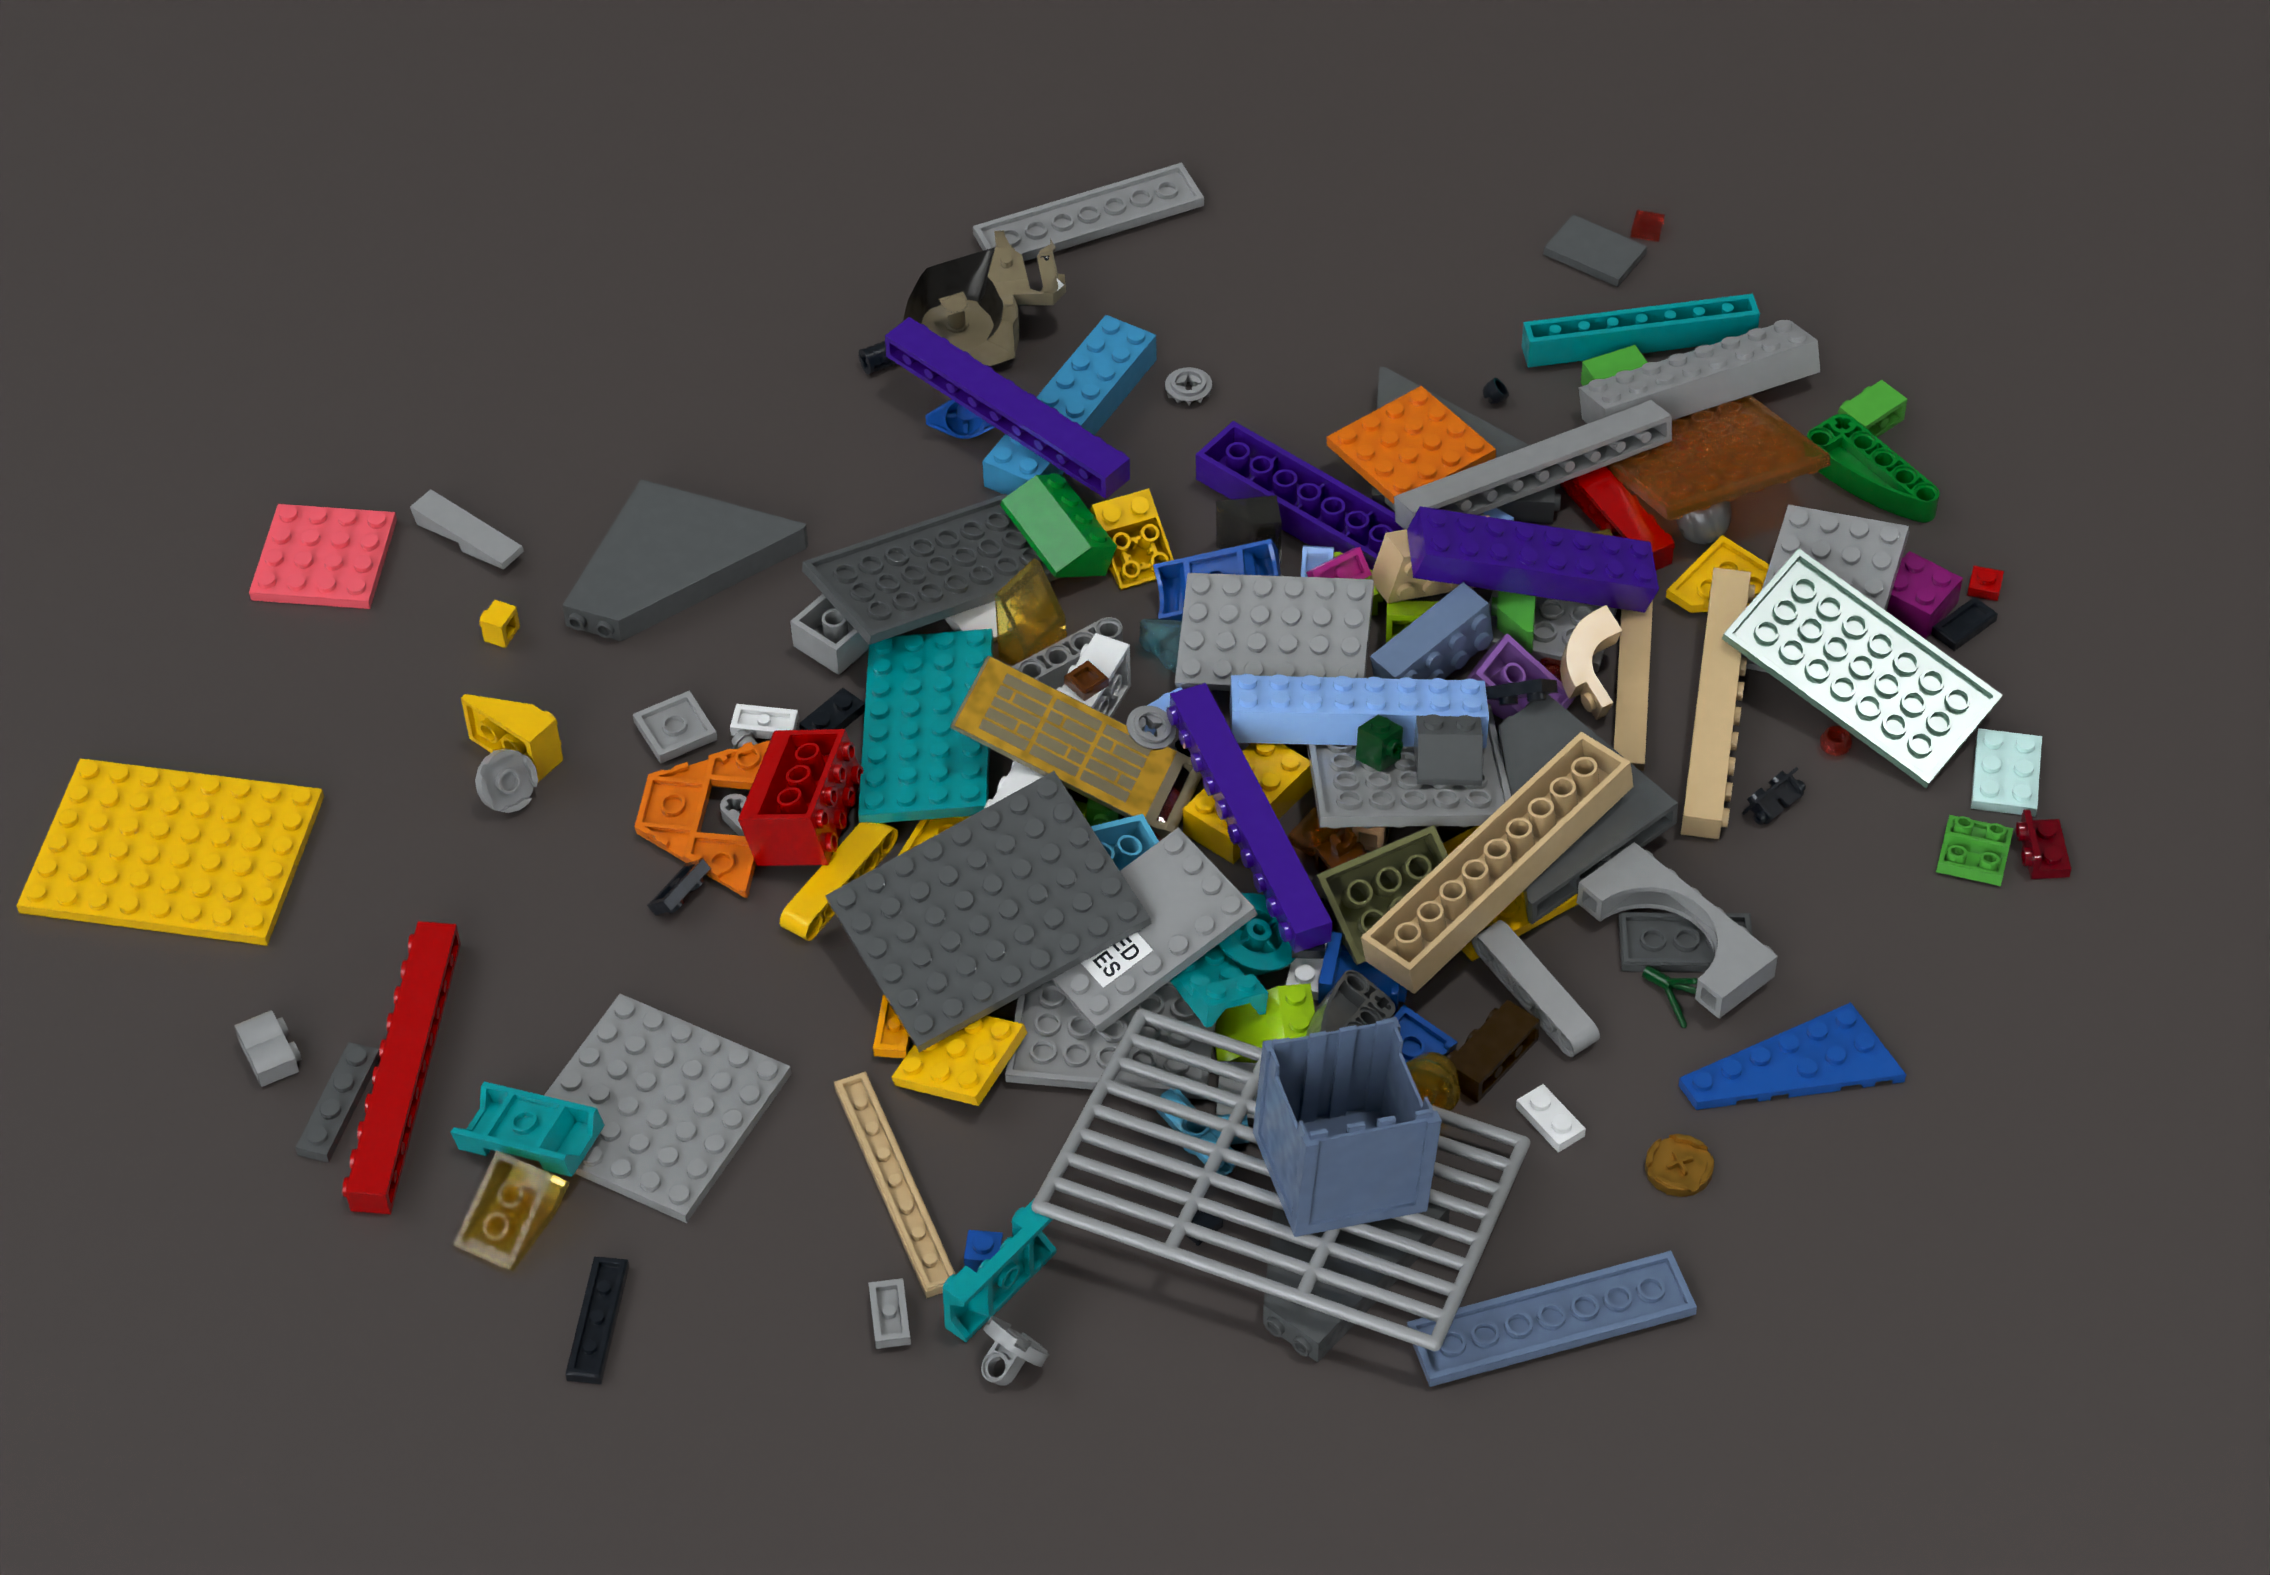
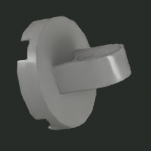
(506, 780)
(1012, 1348)

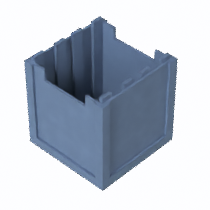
(1344, 1128)

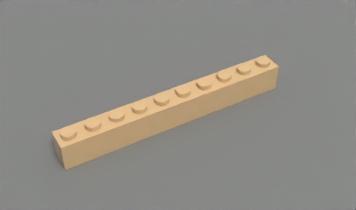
(1716, 709)

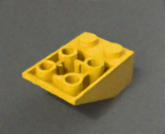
(1138, 535)

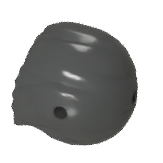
(1706, 525)

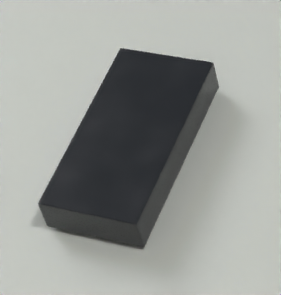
(1964, 623)

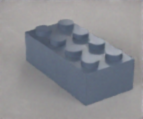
(1438, 639)

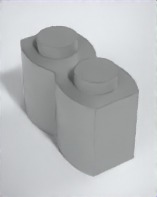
(267, 1047)

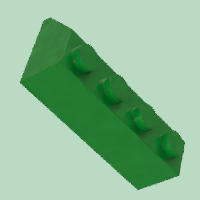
(1060, 527)

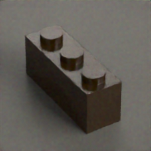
(1494, 1049)

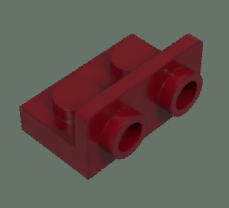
(2043, 847)

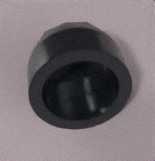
(1495, 391)

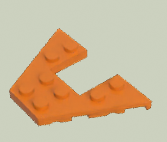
(676, 807)

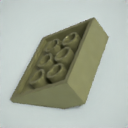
(1372, 884)

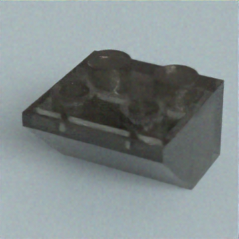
(1248, 522)

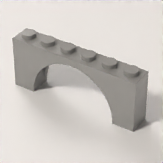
(1640, 881)

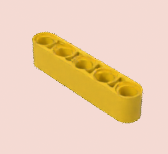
(853, 858)

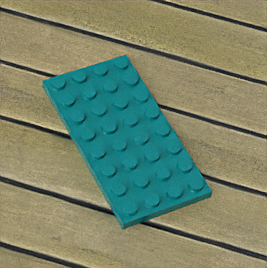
(909, 751)

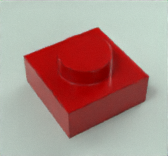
(1985, 583)

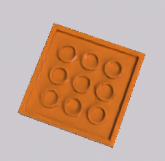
(1409, 444)

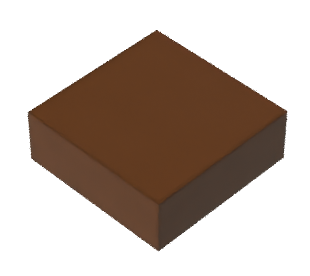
(1086, 680)

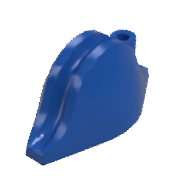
(957, 421)

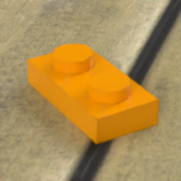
(890, 1037)

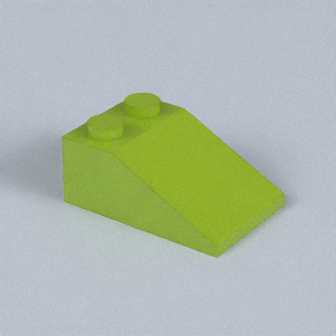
(1286, 1016)

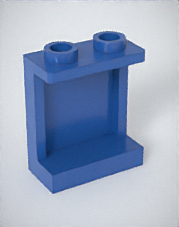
(1338, 961)

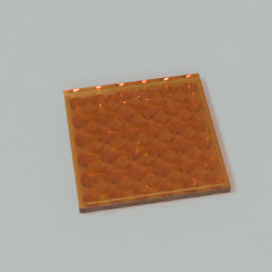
(1718, 458)

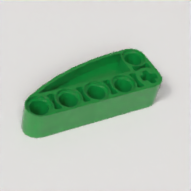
(1873, 470)

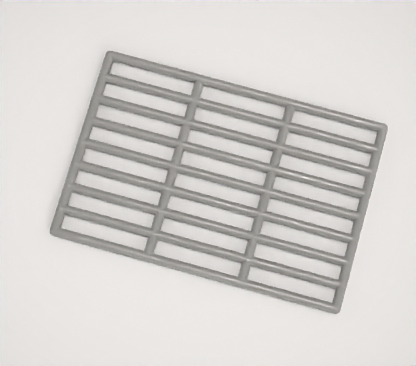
(1220, 1152)

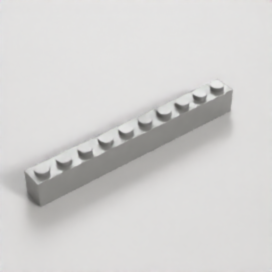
(1541, 464)

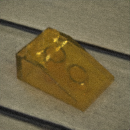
(1028, 615)
(510, 1210)

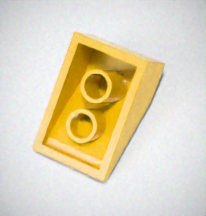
(514, 726)

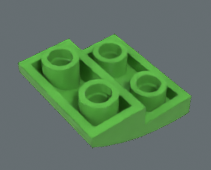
(1975, 850)

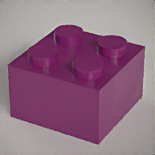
(1923, 594)

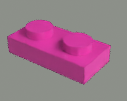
(1347, 565)

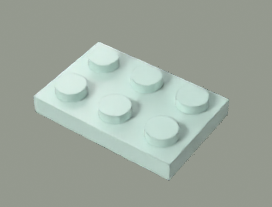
(2006, 772)

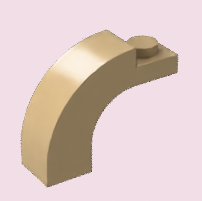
(1578, 677)

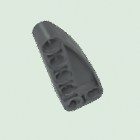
(1351, 1003)

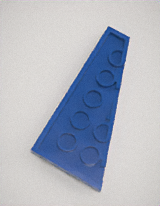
(1802, 1061)

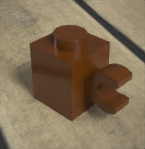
(1338, 850)

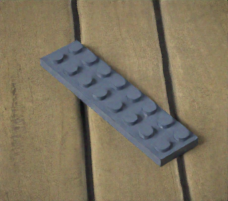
(1557, 1317)

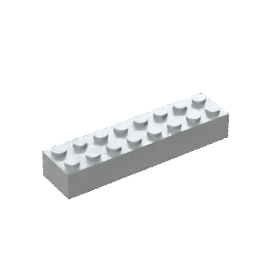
(1708, 374)

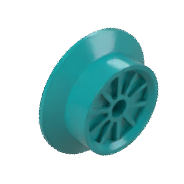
(1258, 943)

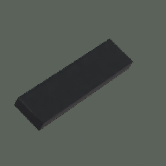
(597, 1320)

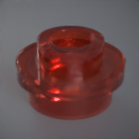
(1836, 741)

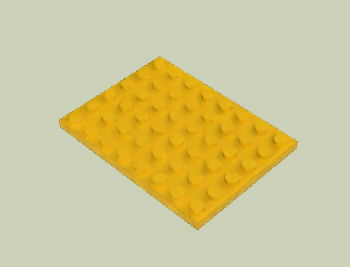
(171, 851)

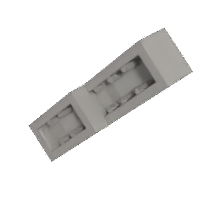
(471, 533)

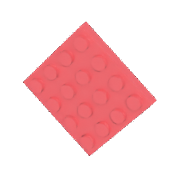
(323, 556)

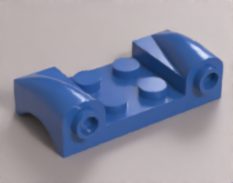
(1246, 559)

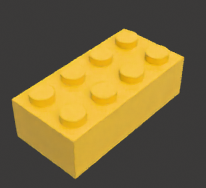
(1283, 778)

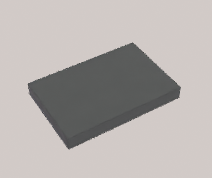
(1595, 250)

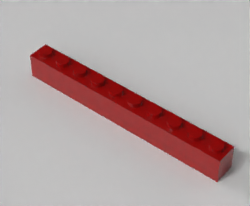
(402, 1068)

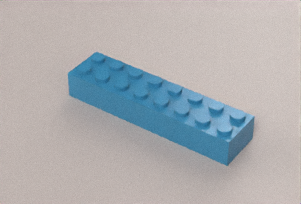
(1082, 390)

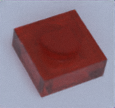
(1647, 225)

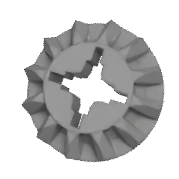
(1177, 381)
(1153, 718)

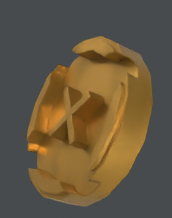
(1679, 1165)

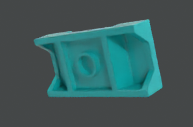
(1218, 984)
(531, 1127)
(975, 1297)

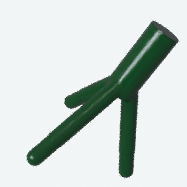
(1668, 985)

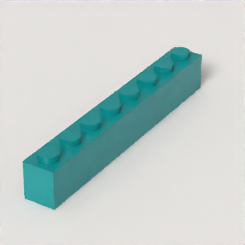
(1646, 327)

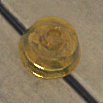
(1436, 1079)

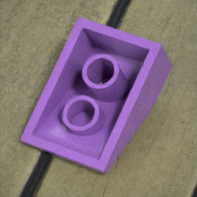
(1511, 663)

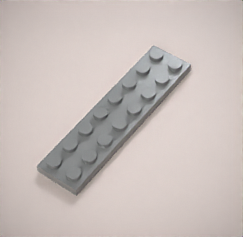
(1095, 212)

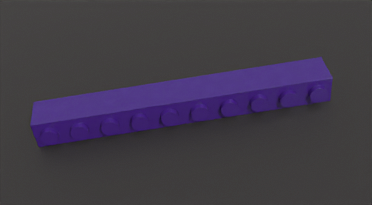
(1008, 407)
(1249, 818)

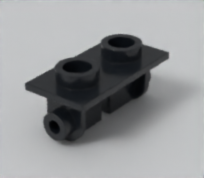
(1765, 804)

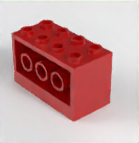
(801, 797)

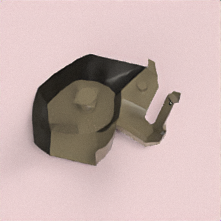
(978, 299)

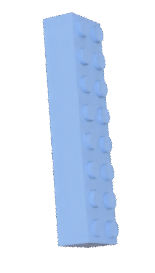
(1332, 708)

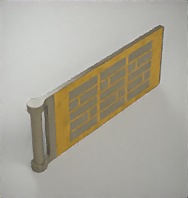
(1076, 741)

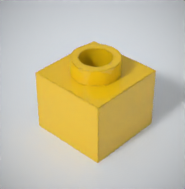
(499, 623)

